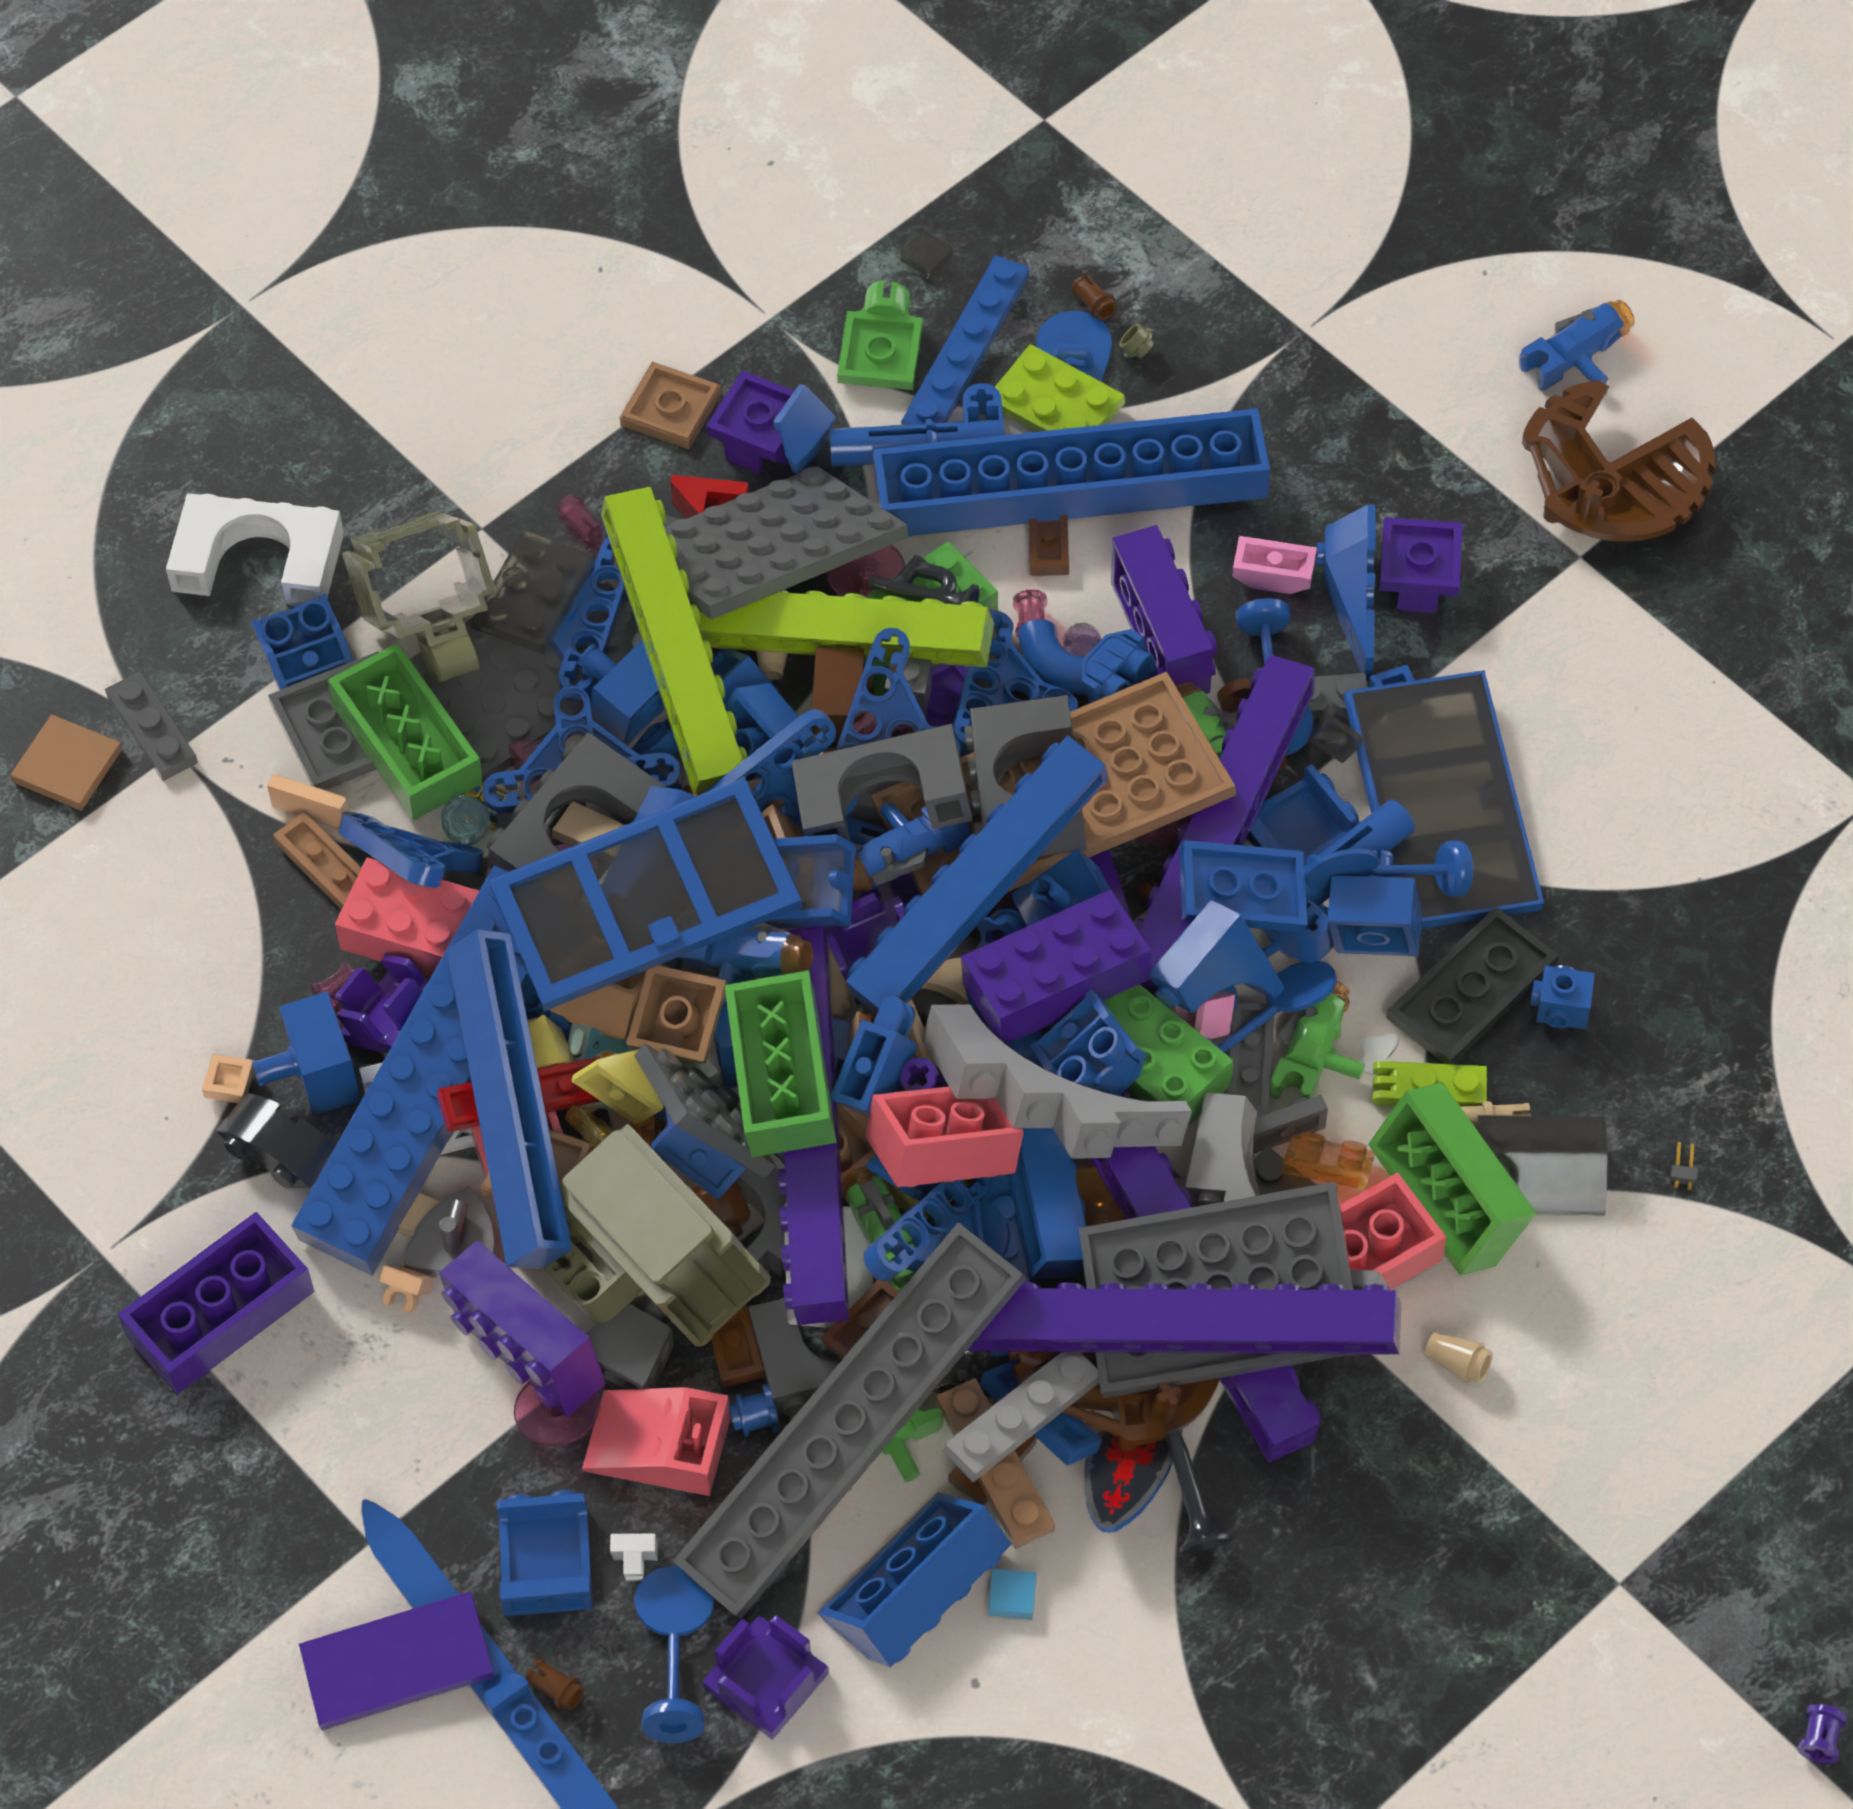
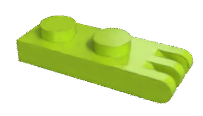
(1394, 1078)

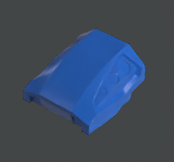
(302, 642)
(1116, 664)
(1091, 1048)

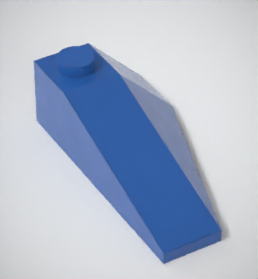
(1350, 579)
(735, 671)

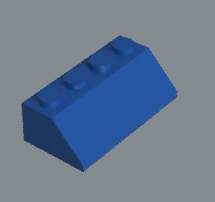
(916, 1578)

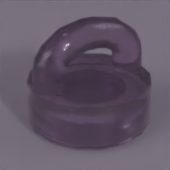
(1081, 639)

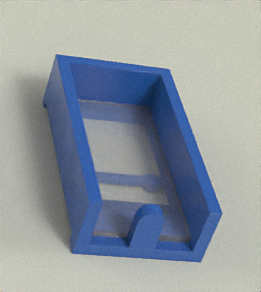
(823, 878)

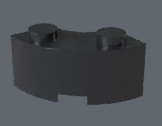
(287, 1149)

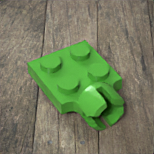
(881, 341)

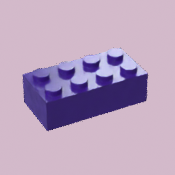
(1160, 608)
(1050, 966)
(216, 1302)
(521, 1329)

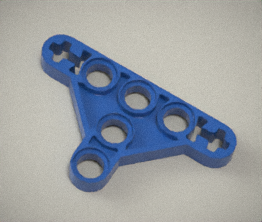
(578, 629)
(1005, 675)
(891, 710)
(550, 750)
(778, 779)
(407, 853)
(926, 1237)

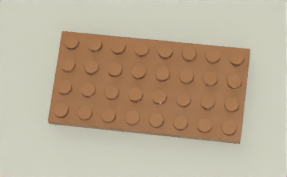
(1154, 765)

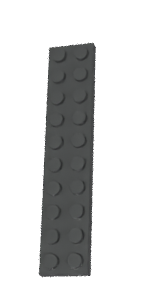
(849, 1420)

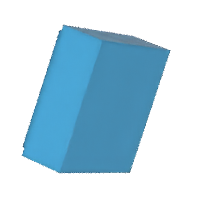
(1012, 1594)

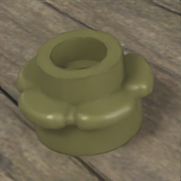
(1136, 341)

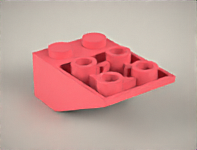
(660, 1437)

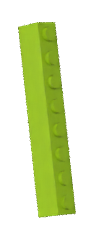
(811, 620)
(672, 636)

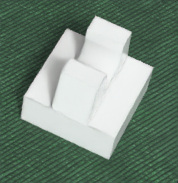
(633, 1551)

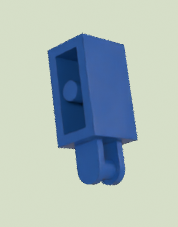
(876, 1057)

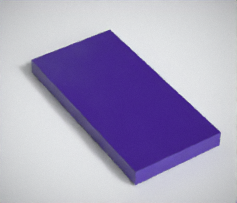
(396, 1660)

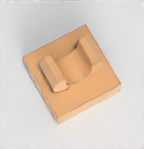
(407, 1281)

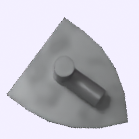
(450, 1231)

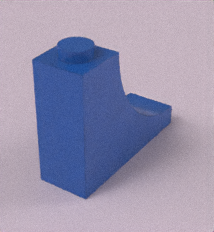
(1211, 956)

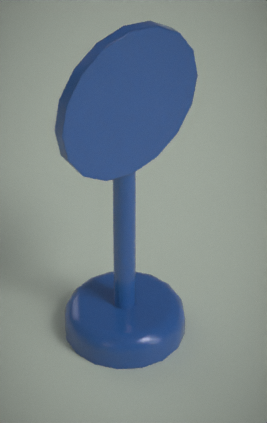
(1262, 620)
(1451, 868)
(1304, 987)
(673, 1607)

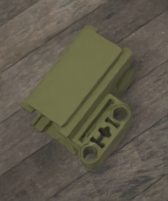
(444, 648)
(650, 1238)

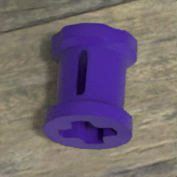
(916, 1069)
(1821, 1747)

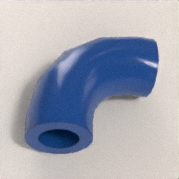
(1049, 658)

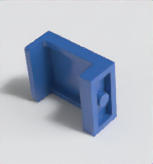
(1303, 816)
(695, 1158)
(544, 1553)

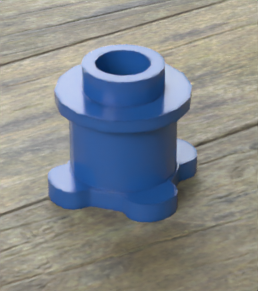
(1000, 924)
(754, 1412)

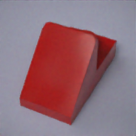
(696, 494)

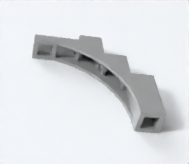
(1084, 1119)
(1223, 1160)

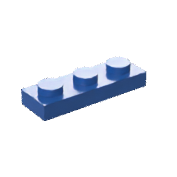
(1063, 1436)

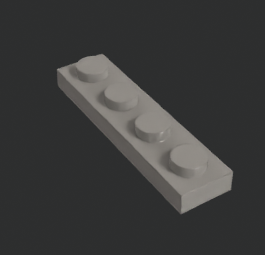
(1021, 1413)

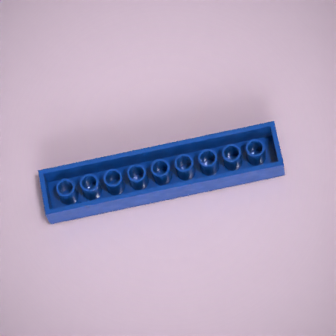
(1074, 472)
(399, 1121)

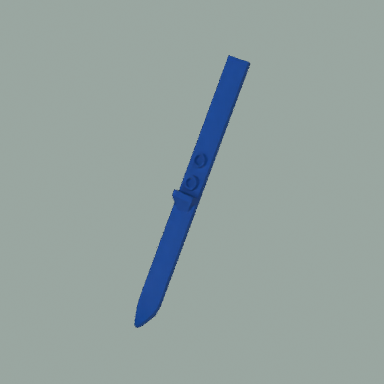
(505, 1695)

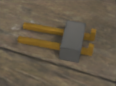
(1683, 1174)

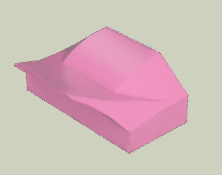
(1274, 565)

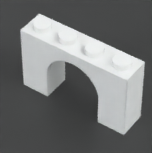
(216, 523)

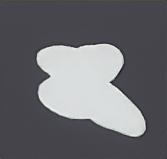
(1377, 1049)

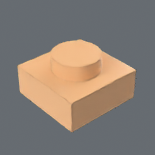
(228, 1078)

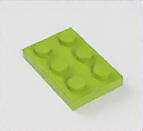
(1054, 395)

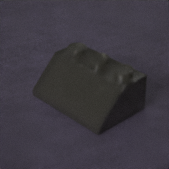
(1552, 1160)

